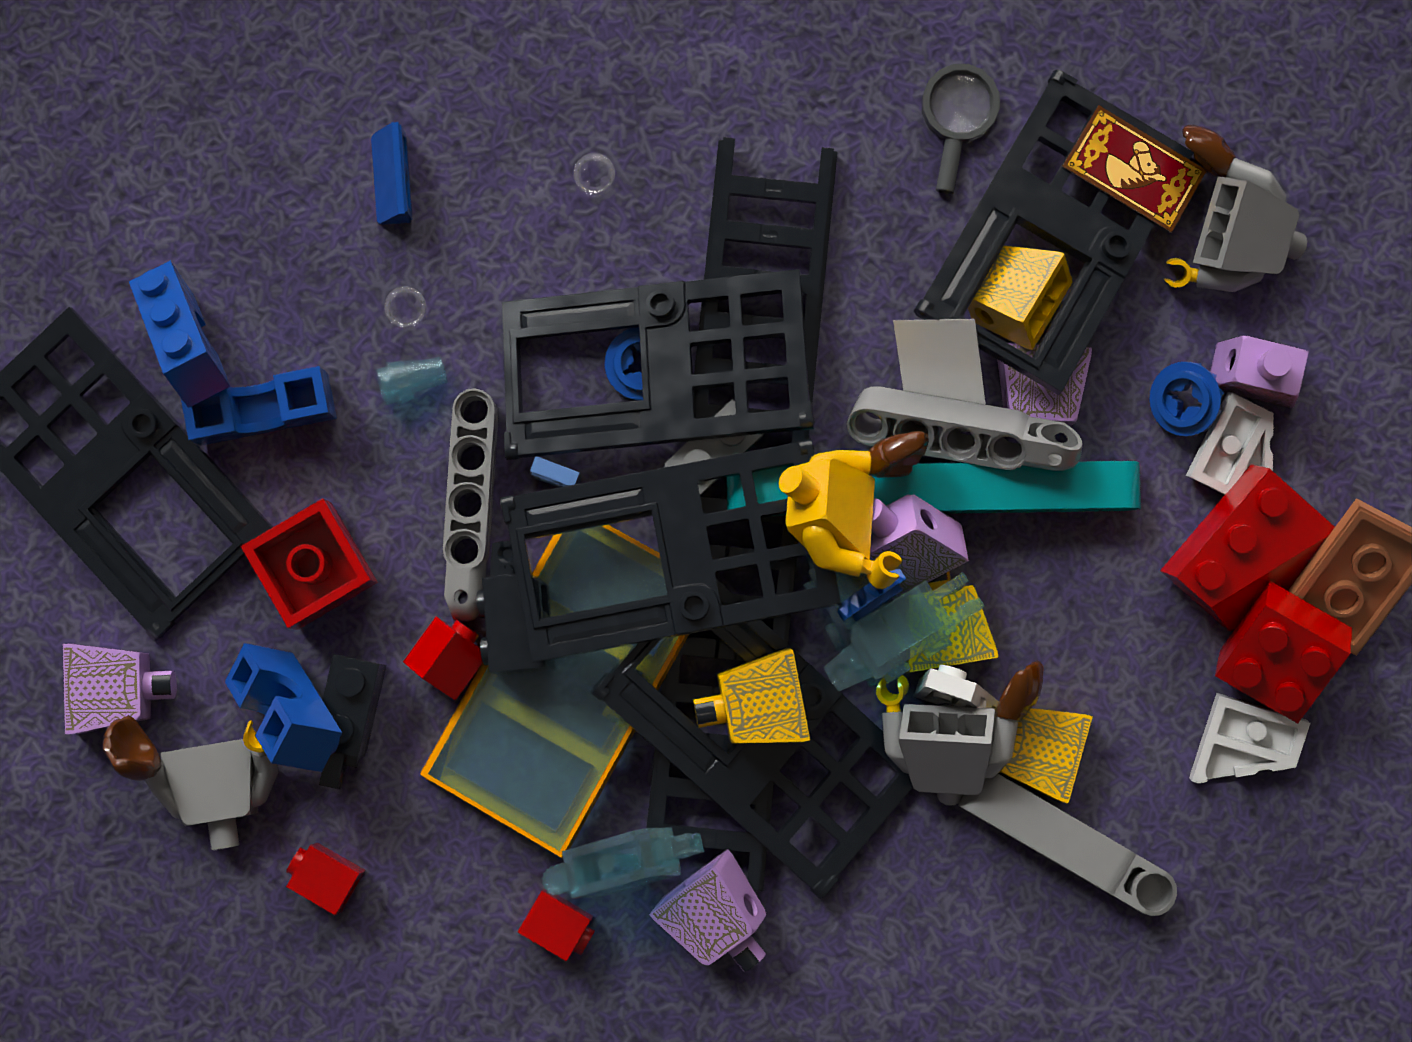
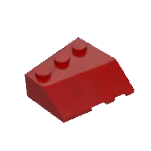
(1249, 538)

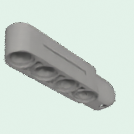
(985, 422)
(460, 481)
(1073, 845)

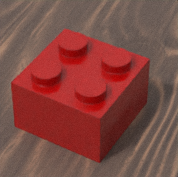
(309, 564)
(1284, 652)

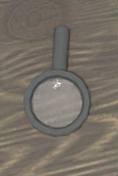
(959, 108)

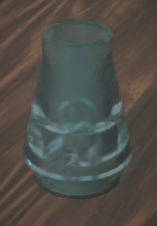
(409, 379)

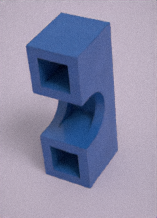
(177, 335)
(281, 404)
(296, 721)

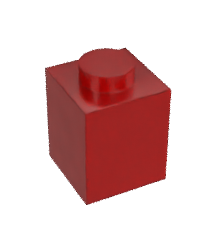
(446, 656)
(323, 877)
(557, 925)

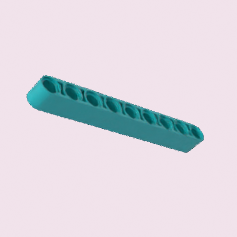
(984, 489)

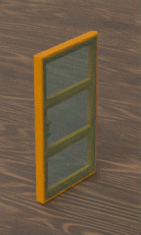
(539, 742)

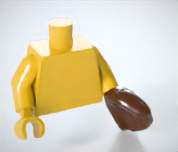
(834, 504)

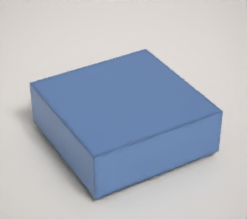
(554, 473)

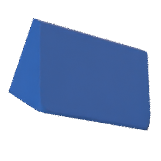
(391, 175)

